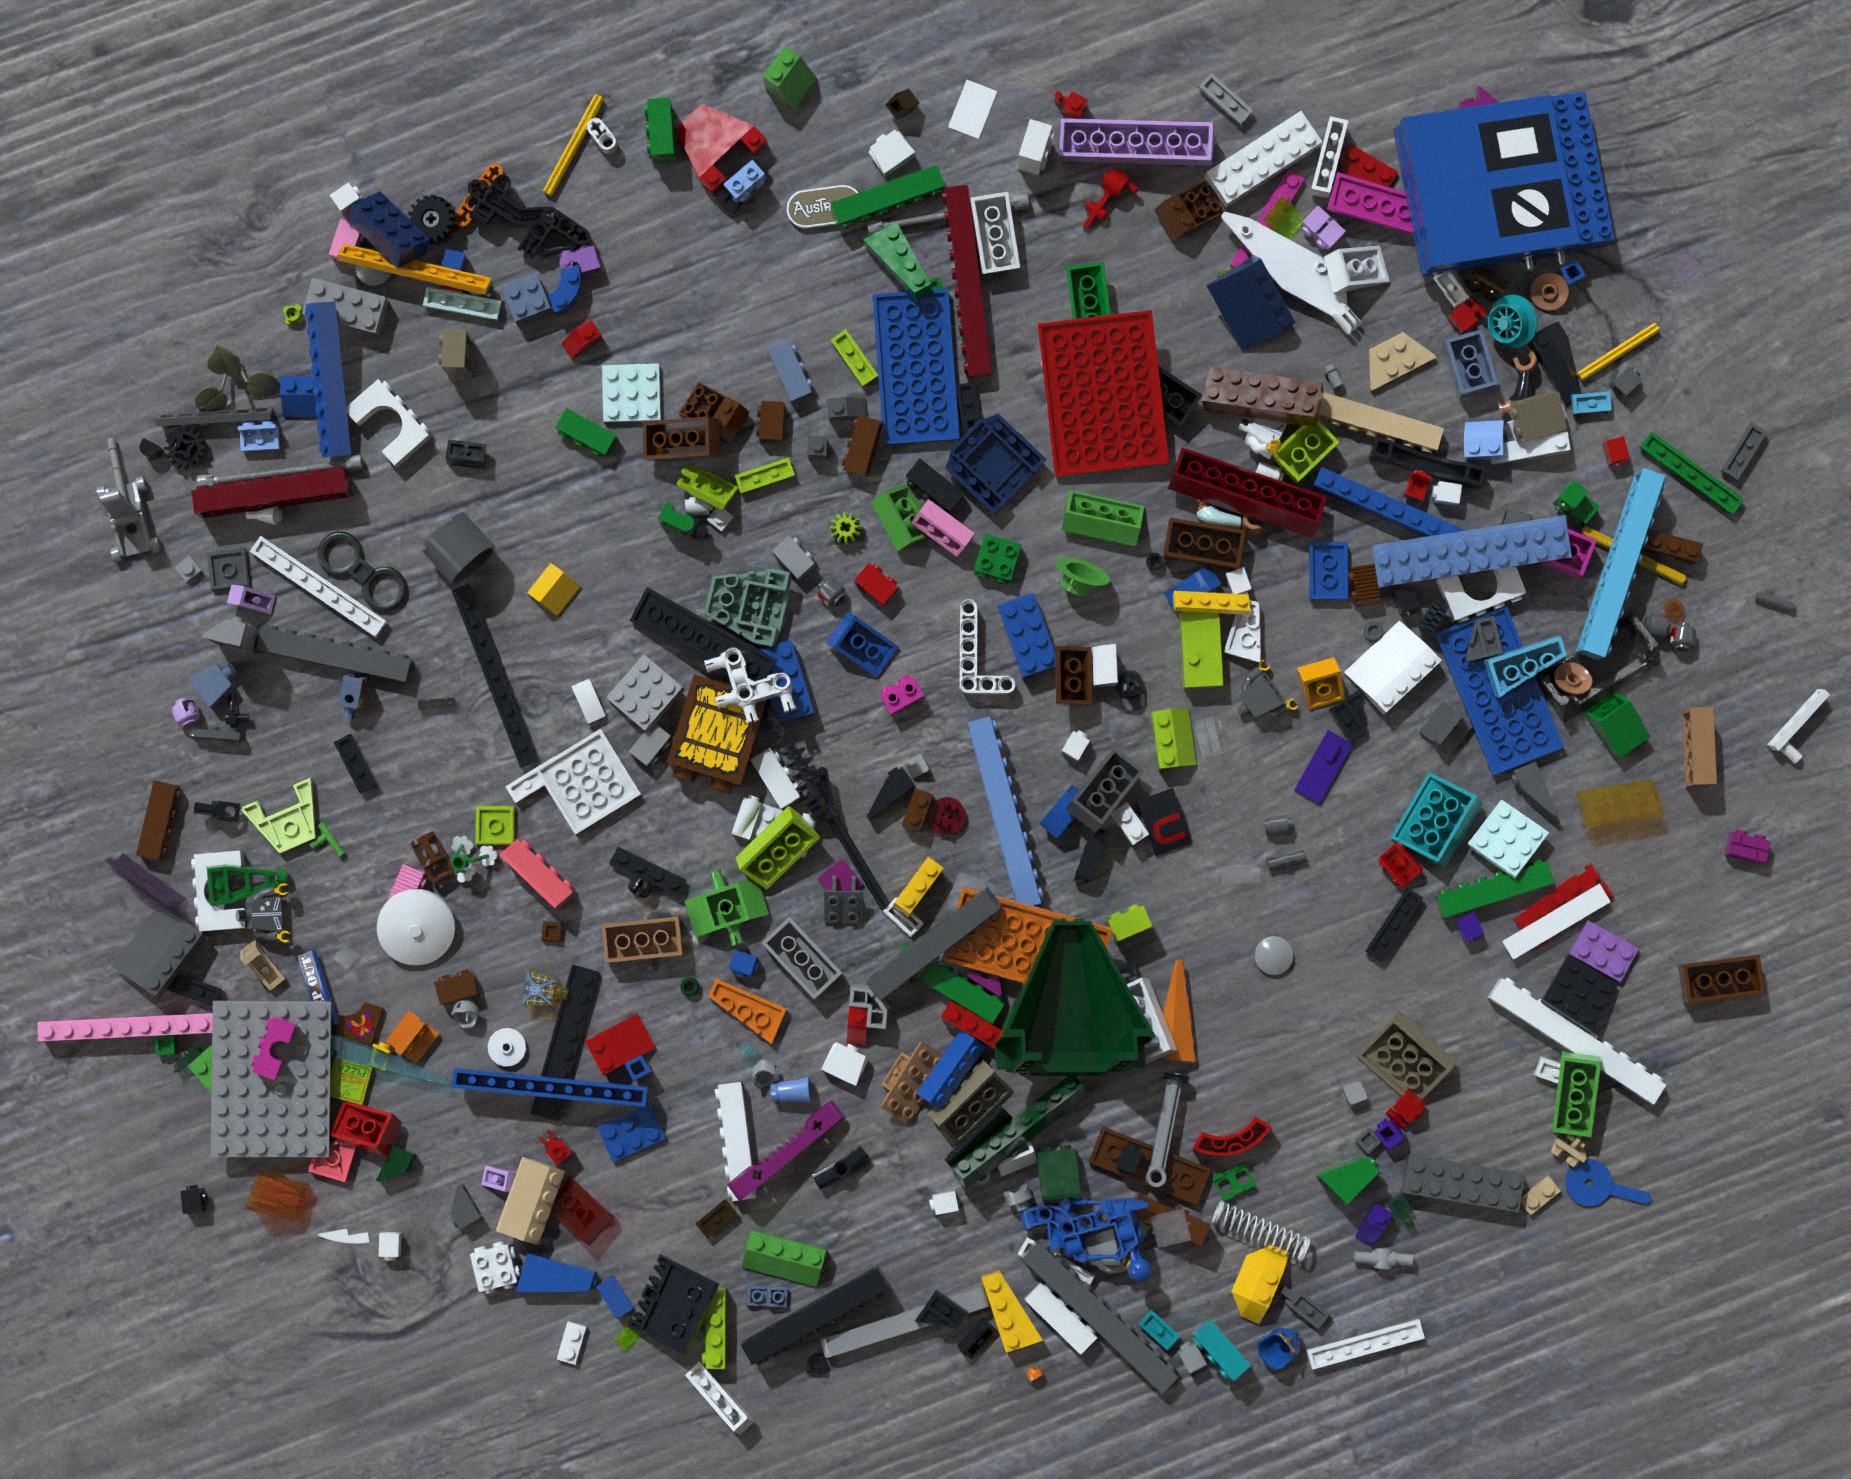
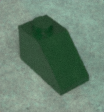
(397, 1162)

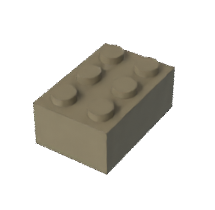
(456, 353)

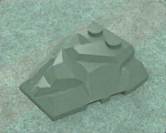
(751, 603)

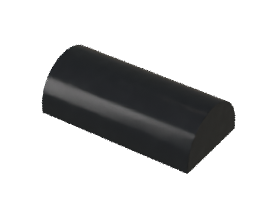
(1177, 397)

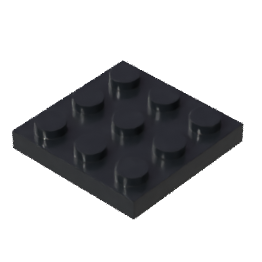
(1579, 993)

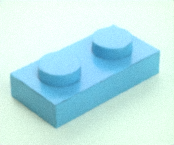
(1591, 402)

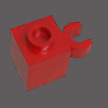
(558, 1149)

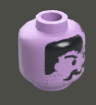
(185, 712)

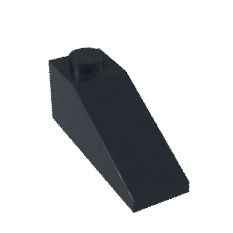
(893, 788)

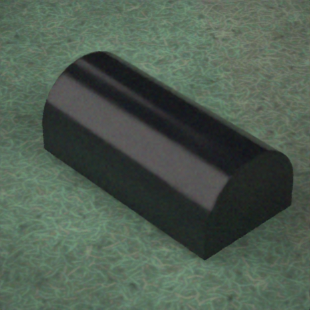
(977, 1338)

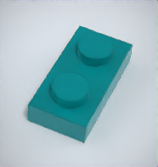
(1158, 1329)

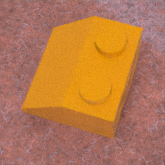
(1321, 683)

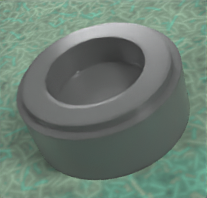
(1373, 631)

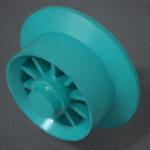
(1513, 321)

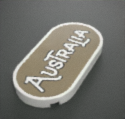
(812, 206)

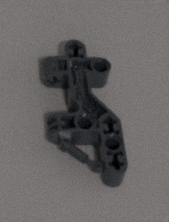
(532, 218)

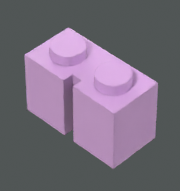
(1321, 229)

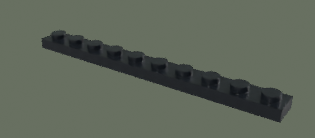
(495, 675)

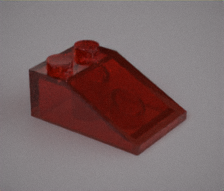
(580, 1211)

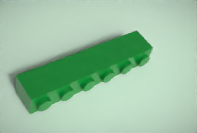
(887, 196)
(1493, 889)
(961, 990)

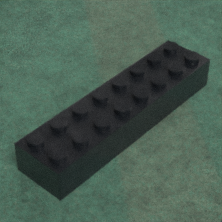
(814, 1315)

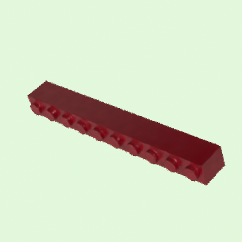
(968, 281)

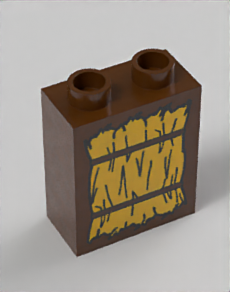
(714, 739)

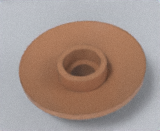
(1548, 300)
(1573, 678)

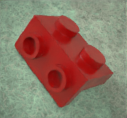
(1400, 864)

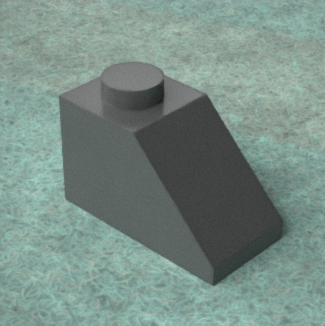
(845, 408)
(464, 1208)

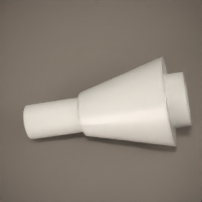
(269, 515)

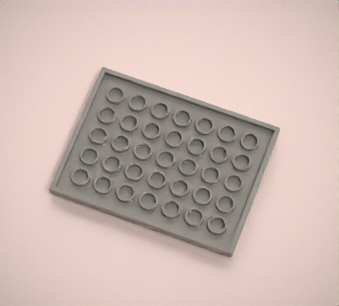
(263, 1114)

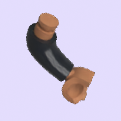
(1523, 385)

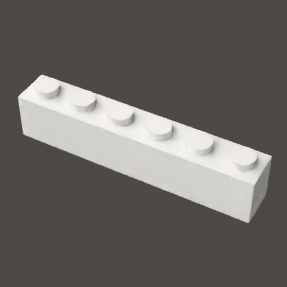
(734, 1132)

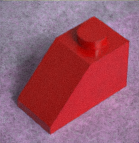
(582, 339)
(857, 1026)

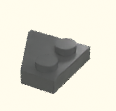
(1484, 640)

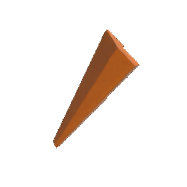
(1178, 1016)

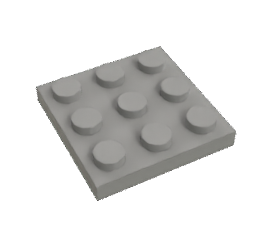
(645, 693)

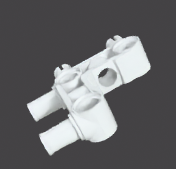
(759, 690)

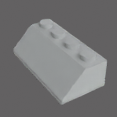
(234, 635)

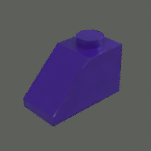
(1373, 1224)

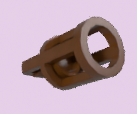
(434, 861)

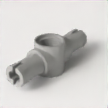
(1383, 1258)

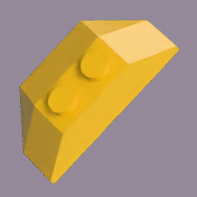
(1258, 1282)

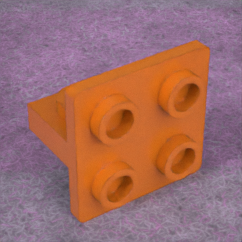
(412, 1037)

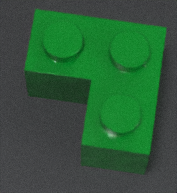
(1576, 503)

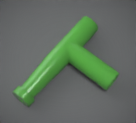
(326, 836)

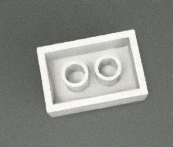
(1035, 147)

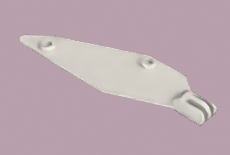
(1294, 269)

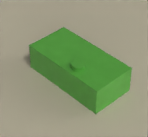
(1576, 1094)

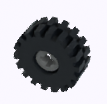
(444, 215)

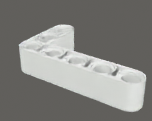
(972, 657)

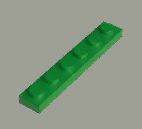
(1691, 473)

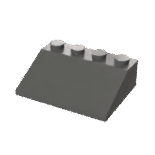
(159, 951)

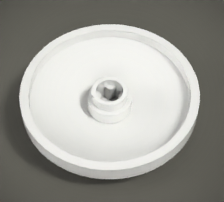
(415, 927)

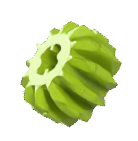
(843, 534)

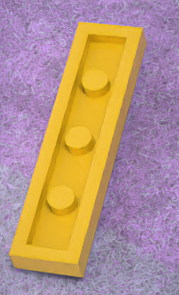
(1211, 602)

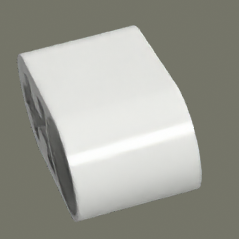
(606, 135)

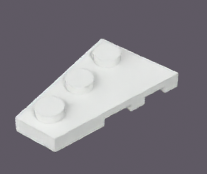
(1245, 635)

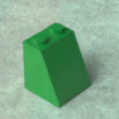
(1617, 724)
(1349, 1177)

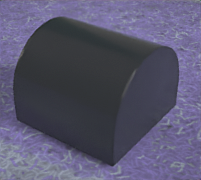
(150, 449)

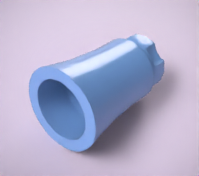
(792, 1091)

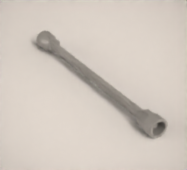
(1017, 202)
(350, 463)

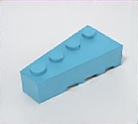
(1518, 665)

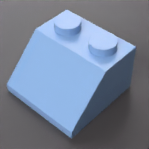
(1484, 440)

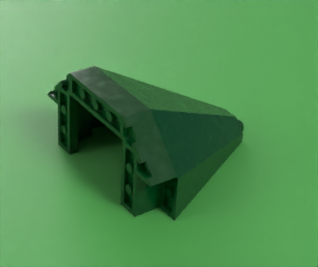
(1073, 1011)

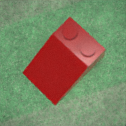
(620, 1044)
(366, 1128)

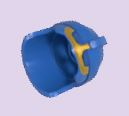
(1279, 1347)

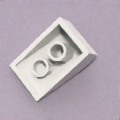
(1356, 268)

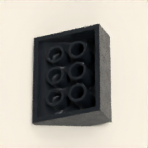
(986, 1128)

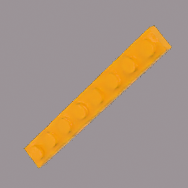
(415, 269)

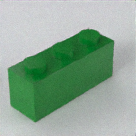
(585, 433)

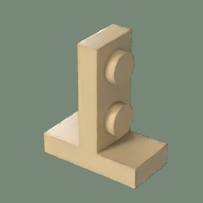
(261, 965)

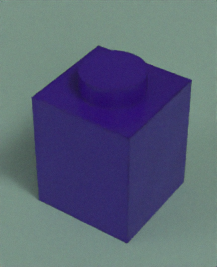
(1469, 927)

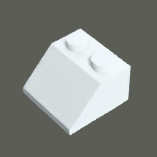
(1104, 665)

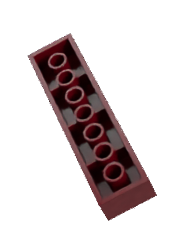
(1247, 492)
(268, 493)

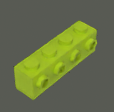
(716, 1332)

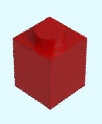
(1616, 451)

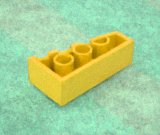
(1011, 1319)

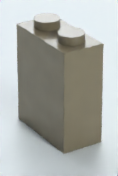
(1538, 416)

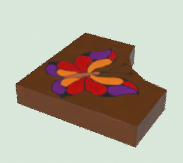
(361, 1025)

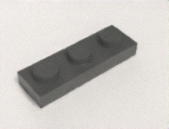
(1743, 451)

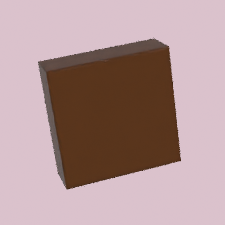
(552, 931)

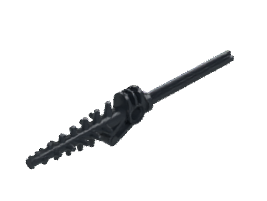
(819, 785)

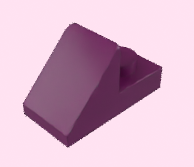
(1482, 98)
(991, 984)

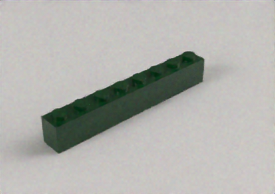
(1019, 1131)

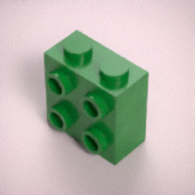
(997, 559)

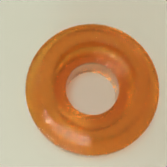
(1679, 608)

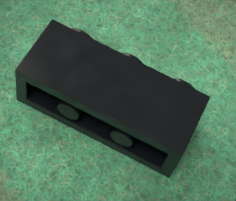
(934, 486)

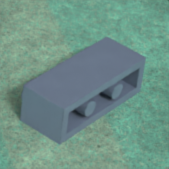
(791, 371)

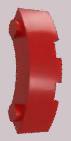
(1233, 1143)

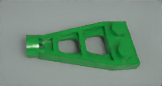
(218, 882)

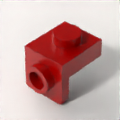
(1417, 485)

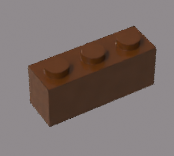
(862, 445)

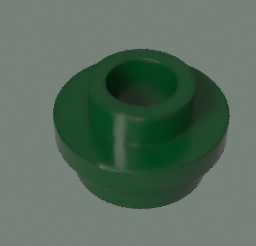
(683, 986)

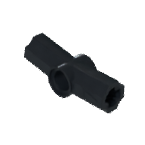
(851, 1160)

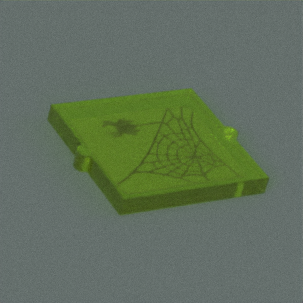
(1284, 218)

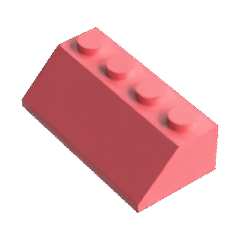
(537, 874)

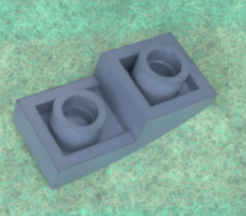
(766, 1296)

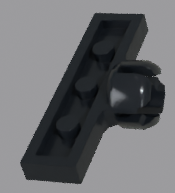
(646, 875)

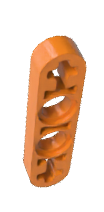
(487, 173)

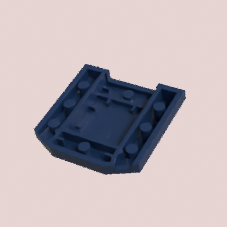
(993, 461)

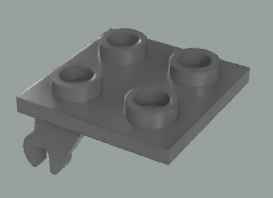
(843, 906)

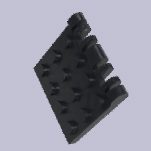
(675, 1305)

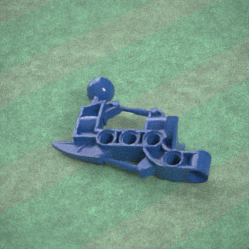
(1120, 1214)

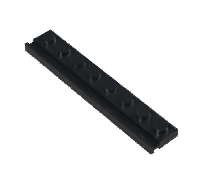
(566, 1036)

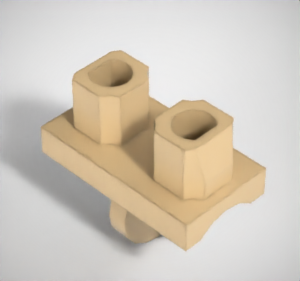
(1576, 1153)

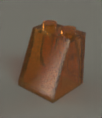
(277, 1195)

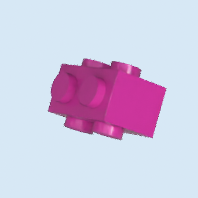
(903, 697)

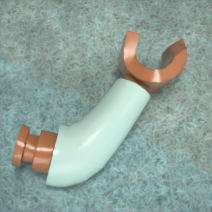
(1210, 515)

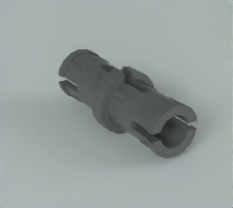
(1286, 860)

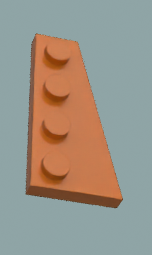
(755, 1012)

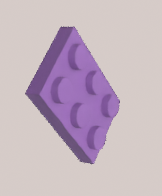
(1603, 951)

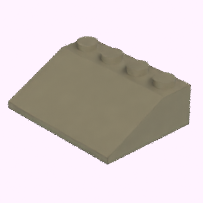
(1406, 1056)

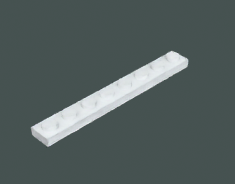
(318, 586)

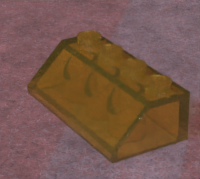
(1619, 804)

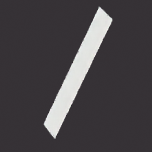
(1556, 921)

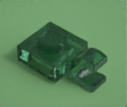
(190, 1055)
(1400, 1207)

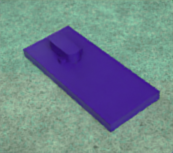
(1323, 766)

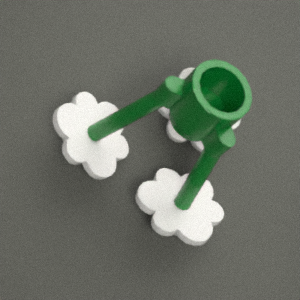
(462, 862)

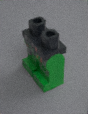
(682, 523)

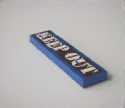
(315, 980)

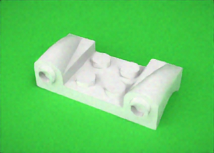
(755, 817)

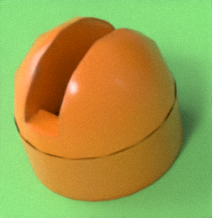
(1034, 1373)

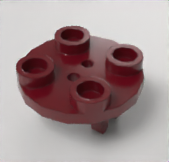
(942, 824)

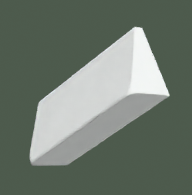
(1453, 288)

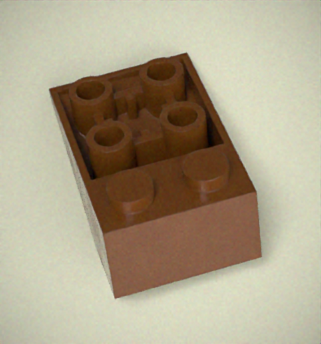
(1189, 211)
(710, 403)

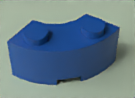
(568, 290)
(1201, 581)
(1058, 817)

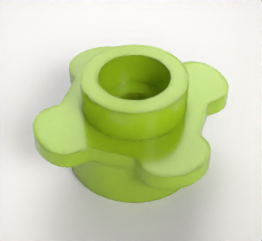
(288, 314)

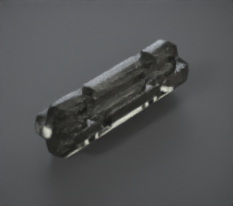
(439, 703)

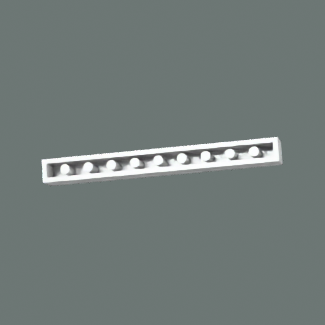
(1576, 1040)

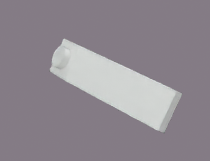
(1540, 447)
(719, 1399)

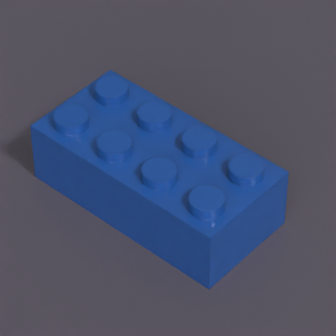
(1027, 635)
(789, 664)

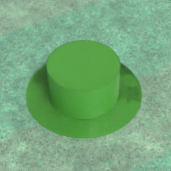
(1081, 576)

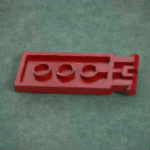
(1559, 896)

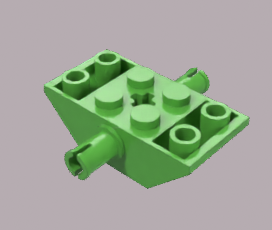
(745, 901)

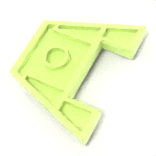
(290, 826)

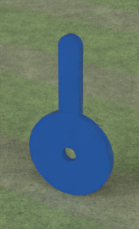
(1600, 1187)

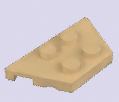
(1395, 359)

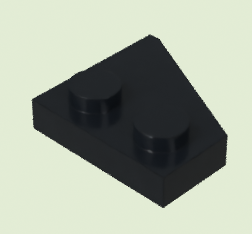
(942, 1311)

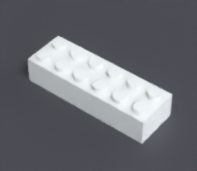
(1263, 159)

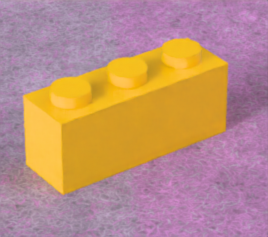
(918, 886)

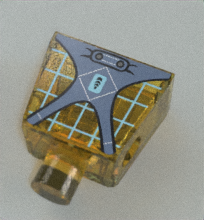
(542, 990)

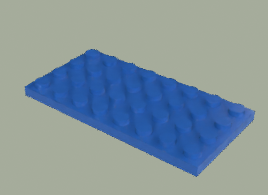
(915, 368)
(1507, 727)

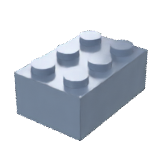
(1470, 363)

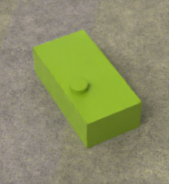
(1201, 650)

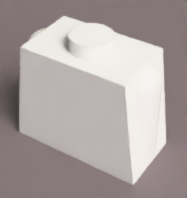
(891, 152)
(845, 1063)

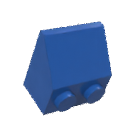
(298, 396)

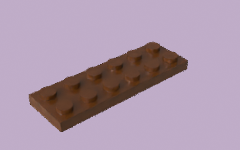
(1183, 1177)

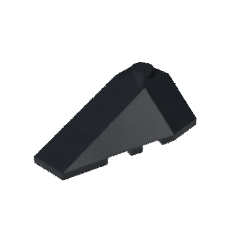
(1556, 359)

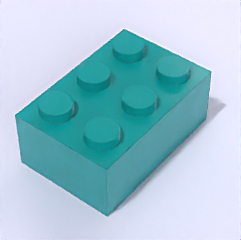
(1220, 1350)

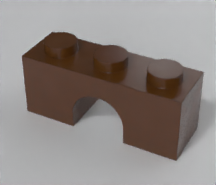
(1680, 548)

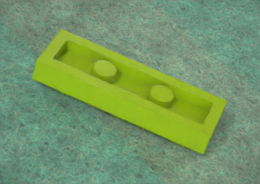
(854, 358)
(764, 475)

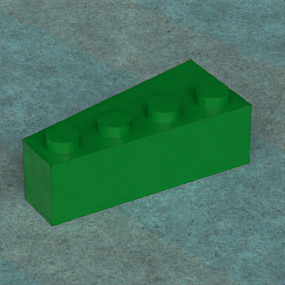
(898, 258)

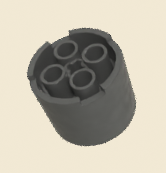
(458, 548)

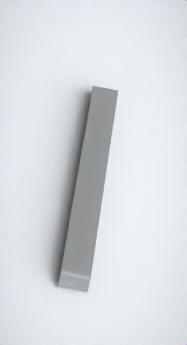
(893, 1325)

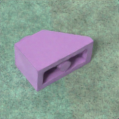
(251, 599)
(498, 1178)

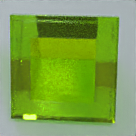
(626, 1337)

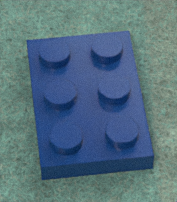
(1328, 570)
(631, 1132)

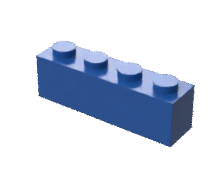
(950, 1070)

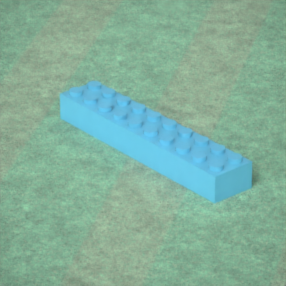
(1620, 564)

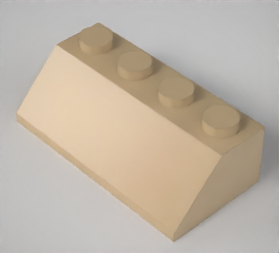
(530, 1200)

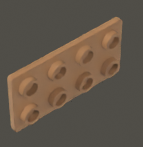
(906, 1079)

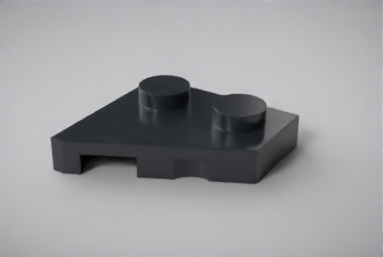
(1350, 715)

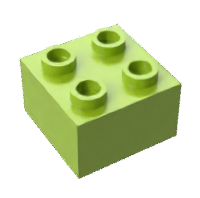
(1129, 923)

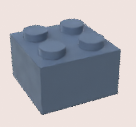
(527, 299)

